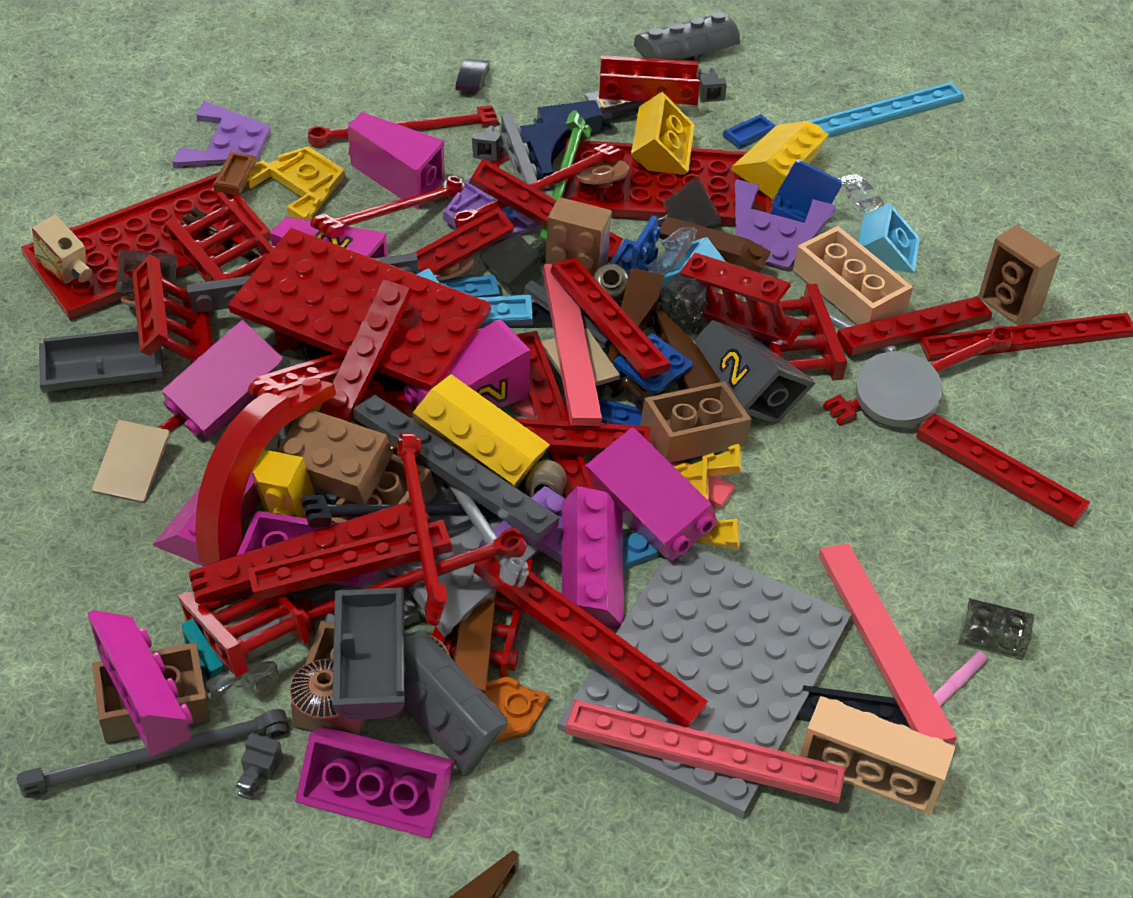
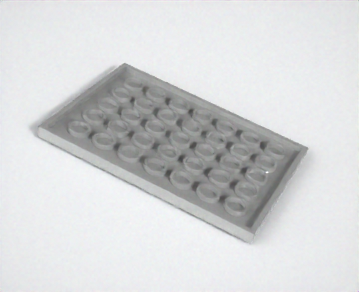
(733, 642)

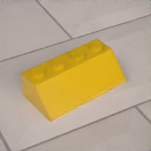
(777, 151)
(480, 430)

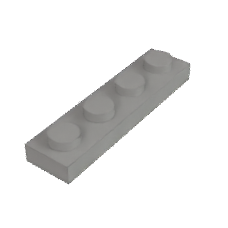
(517, 150)

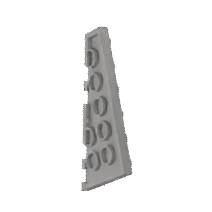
(463, 587)

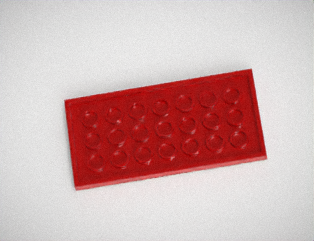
(644, 191)
(136, 229)
(326, 290)

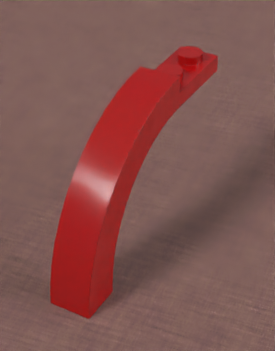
(233, 459)

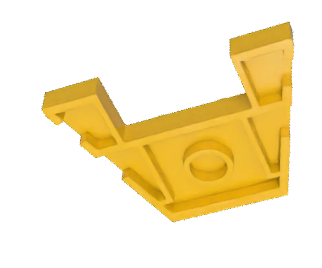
(305, 174)
(725, 532)

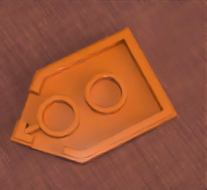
(517, 704)

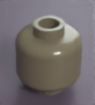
(613, 280)
(546, 474)

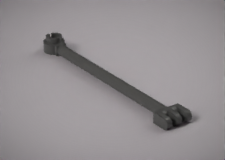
(35, 782)

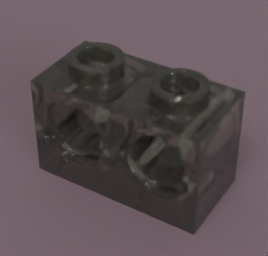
(131, 260)
(685, 303)
(996, 629)

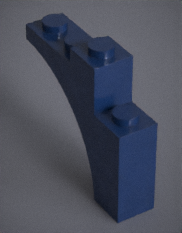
(549, 132)

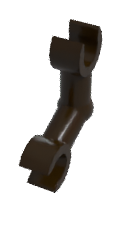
(627, 383)

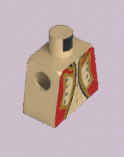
(60, 251)

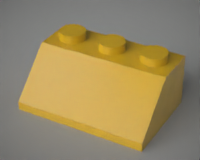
(663, 137)
(281, 482)

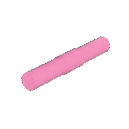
(960, 677)

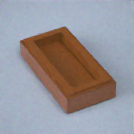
(234, 173)

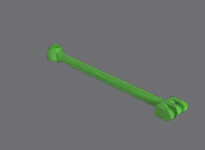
(579, 133)

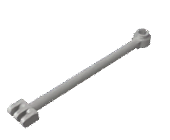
(511, 568)

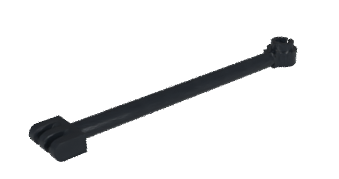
(320, 513)

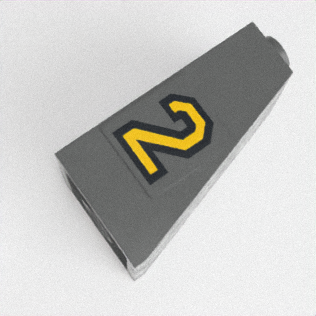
(755, 374)

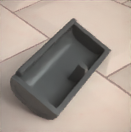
(689, 38)
(96, 361)
(368, 653)
(448, 703)

